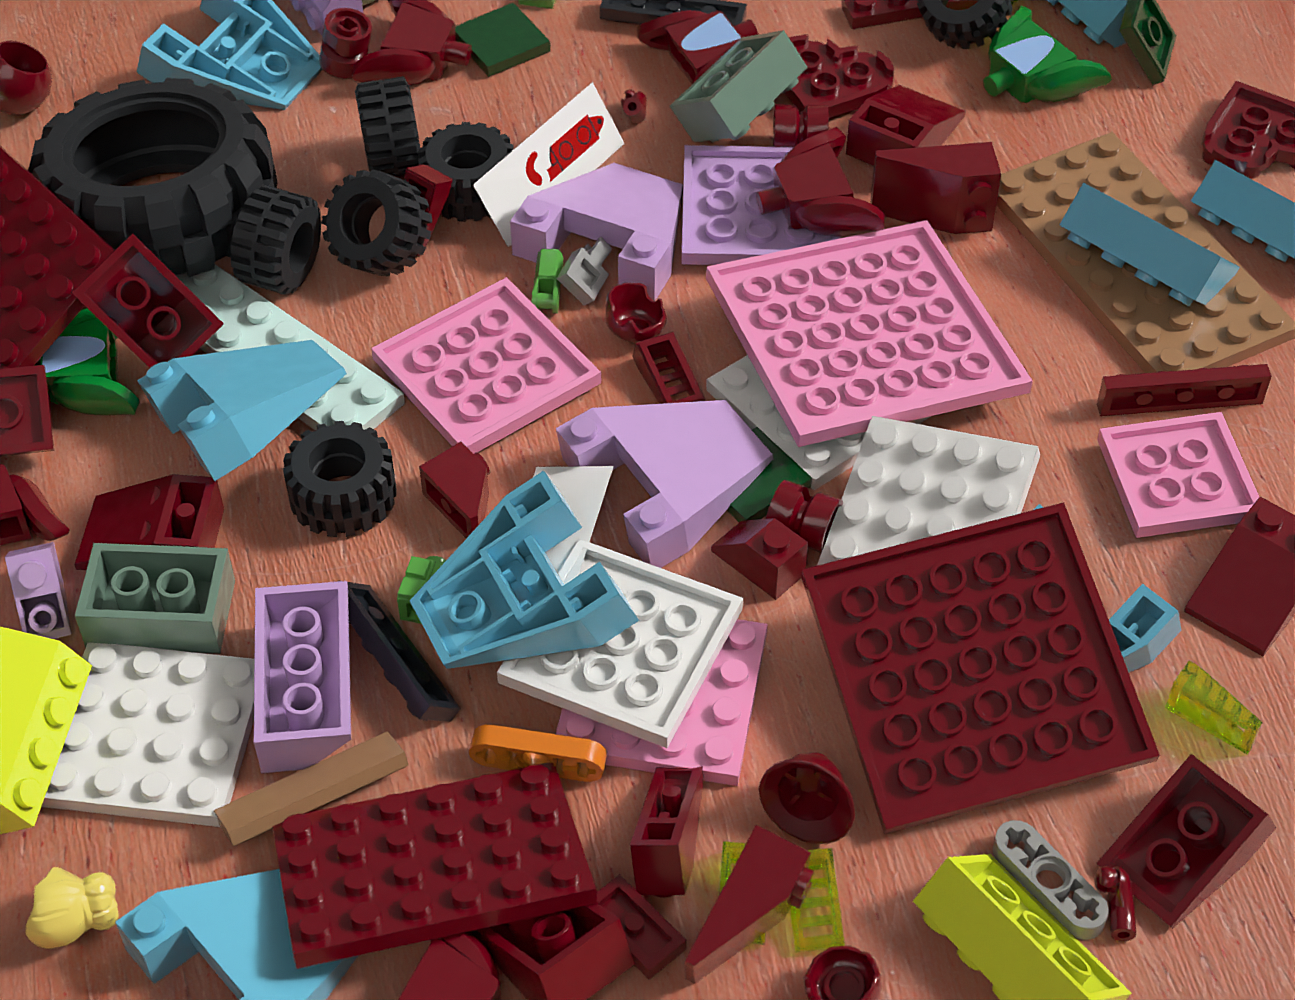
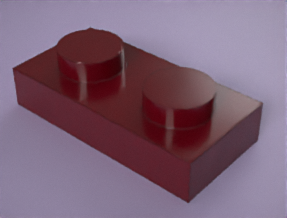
(648, 933)

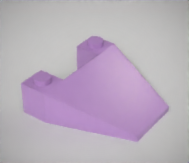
(612, 203)
(682, 453)

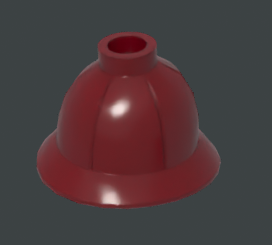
(808, 798)

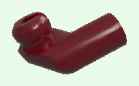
(634, 105)
(1120, 898)

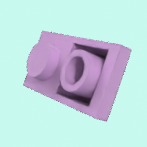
(39, 591)

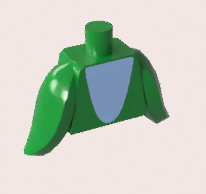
(1036, 65)
(85, 369)

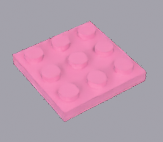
(1178, 474)

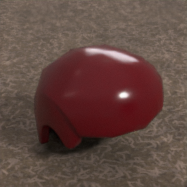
(633, 313)
(843, 975)

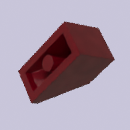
(457, 486)
(764, 554)

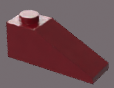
(667, 832)

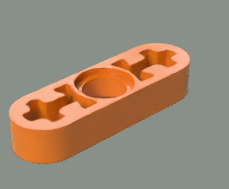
(518, 748)

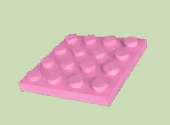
(486, 366)
(713, 727)

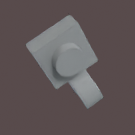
(583, 271)

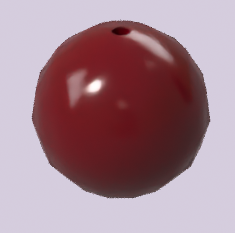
(23, 78)

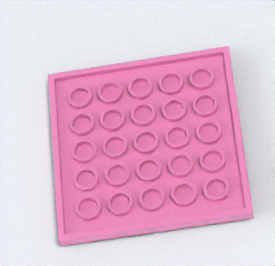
(865, 332)

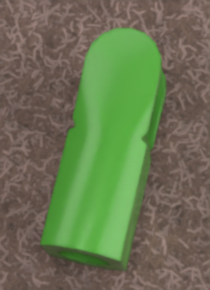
(546, 285)

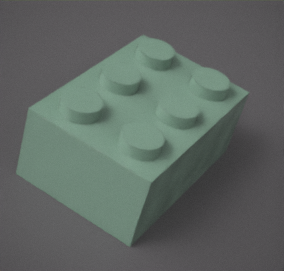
(739, 87)
(156, 597)

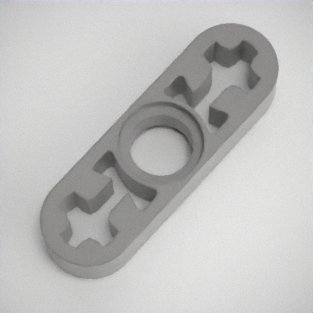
(1084, 895)

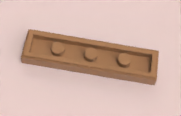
(311, 788)

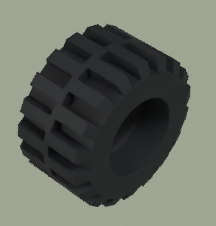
(964, 25)
(388, 125)
(464, 155)
(350, 218)
(275, 239)
(337, 453)

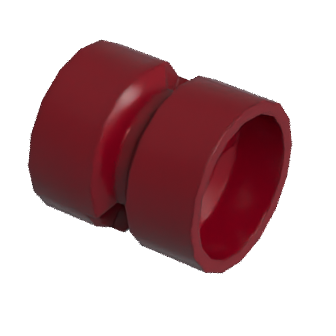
(344, 41)
(793, 127)
(804, 514)

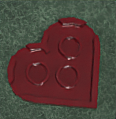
(838, 76)
(1251, 131)

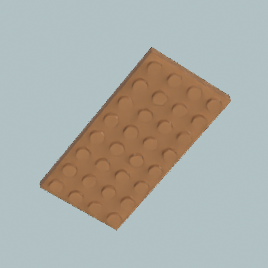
(1141, 317)

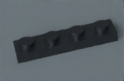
(646, 10)
(398, 656)

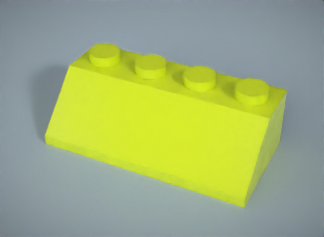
(37, 705)
(1011, 935)

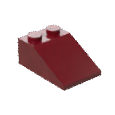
(941, 184)
(147, 305)
(1252, 580)
(1188, 841)
(755, 898)
(560, 952)

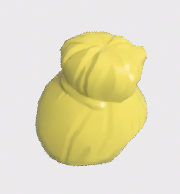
(70, 906)

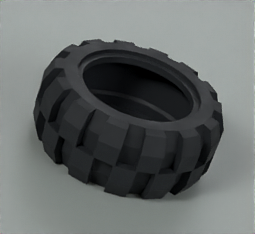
(150, 132)

